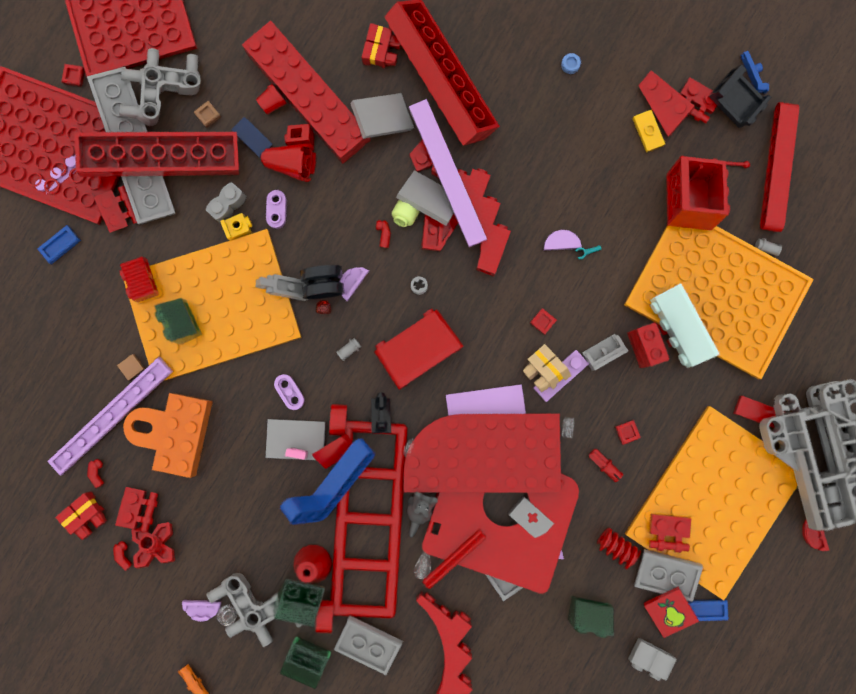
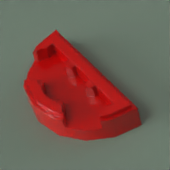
(815, 538)

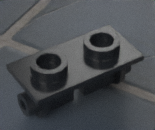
(380, 414)

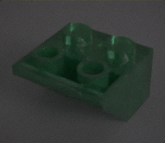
(177, 321)
(298, 602)
(591, 617)
(305, 662)

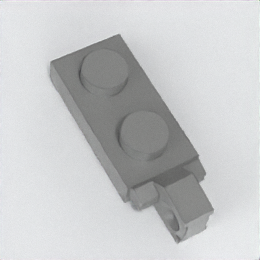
(282, 286)

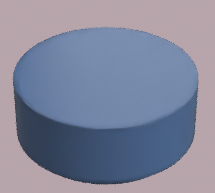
(571, 63)

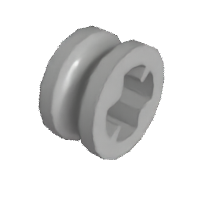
(421, 290)

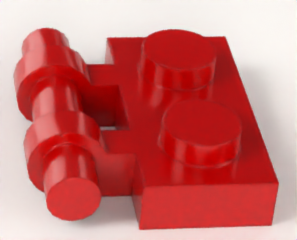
(699, 96)
(110, 210)
(131, 509)
(669, 526)

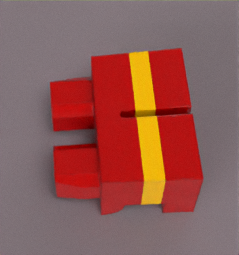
(378, 45)
(80, 513)

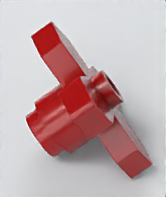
(153, 545)

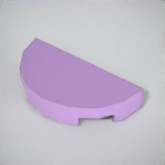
(562, 240)
(352, 279)
(201, 609)

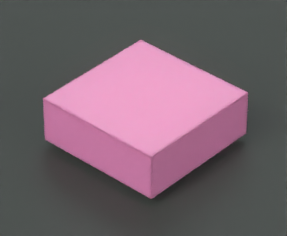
(296, 453)

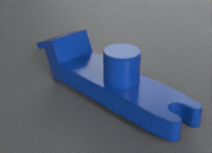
(753, 71)

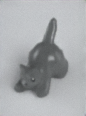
(419, 511)

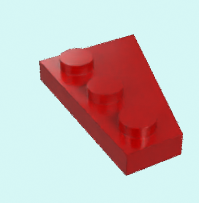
(665, 102)

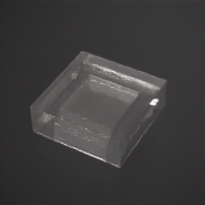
(568, 426)

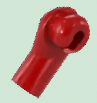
(385, 234)
(92, 473)
(118, 551)

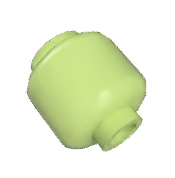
(404, 214)

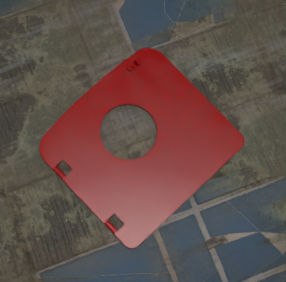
(507, 551)

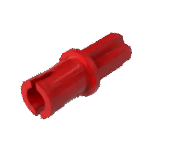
(605, 465)

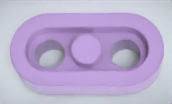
(276, 208)
(289, 392)

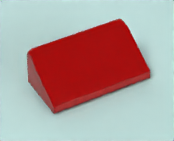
(333, 452)

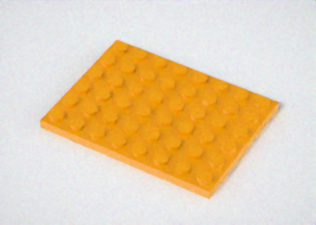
(734, 287)
(224, 302)
(728, 490)

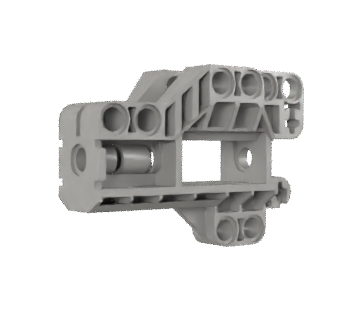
(796, 451)

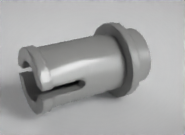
(768, 247)
(347, 350)

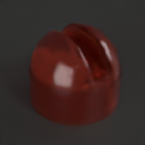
(323, 307)

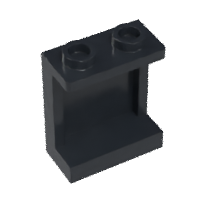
(739, 98)

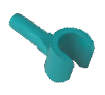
(587, 251)

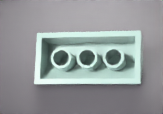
(683, 326)

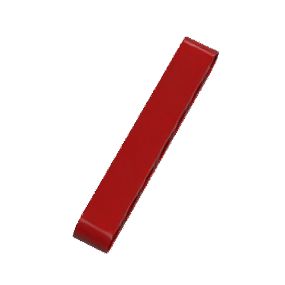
(779, 167)

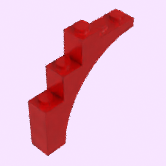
(486, 211)
(456, 655)

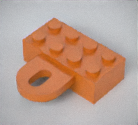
(175, 433)

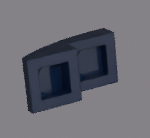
(251, 136)

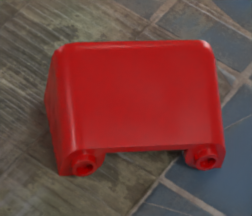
(418, 348)

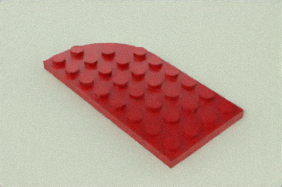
(486, 454)

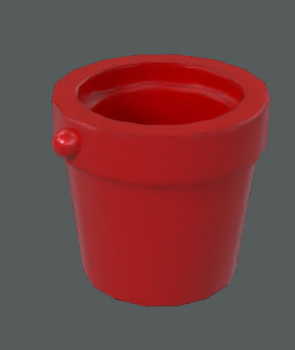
(271, 99)

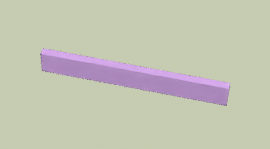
(447, 173)
(110, 416)

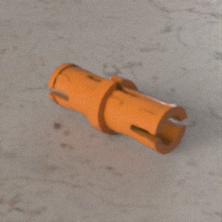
(192, 681)

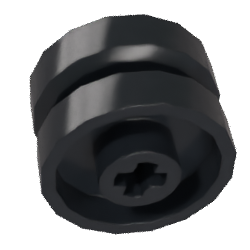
(322, 282)

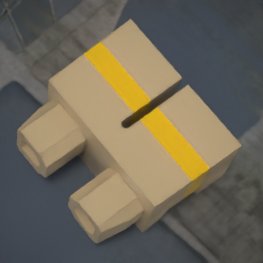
(548, 367)

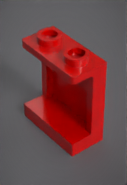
(648, 345)

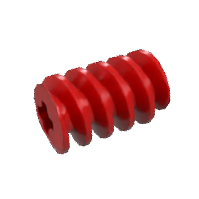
(619, 548)

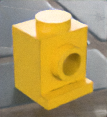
(234, 233)

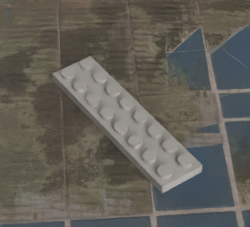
(146, 193)

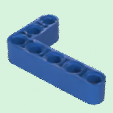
(332, 489)

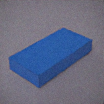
(59, 244)
(710, 609)

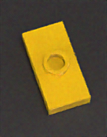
(648, 131)

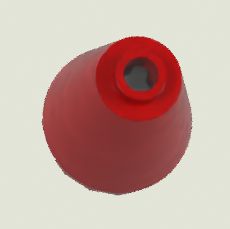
(291, 160)
(312, 564)

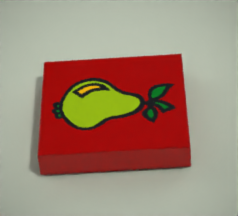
(671, 612)

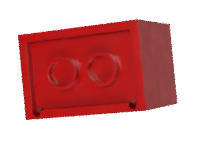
(697, 193)

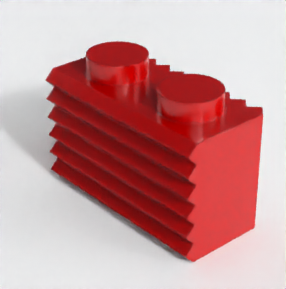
(138, 279)

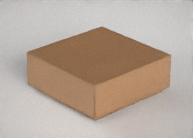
(207, 114)
(131, 367)

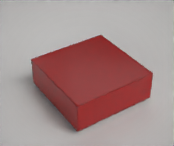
(73, 75)
(543, 321)
(627, 432)

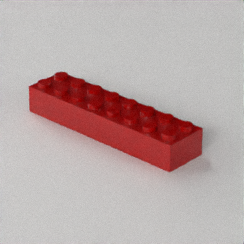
(441, 71)
(305, 91)
(156, 153)

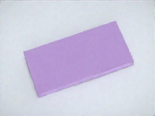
(488, 401)

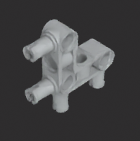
(166, 80)
(246, 604)

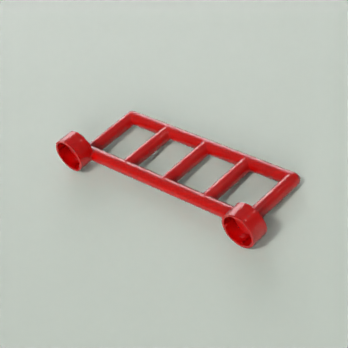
(328, 608)

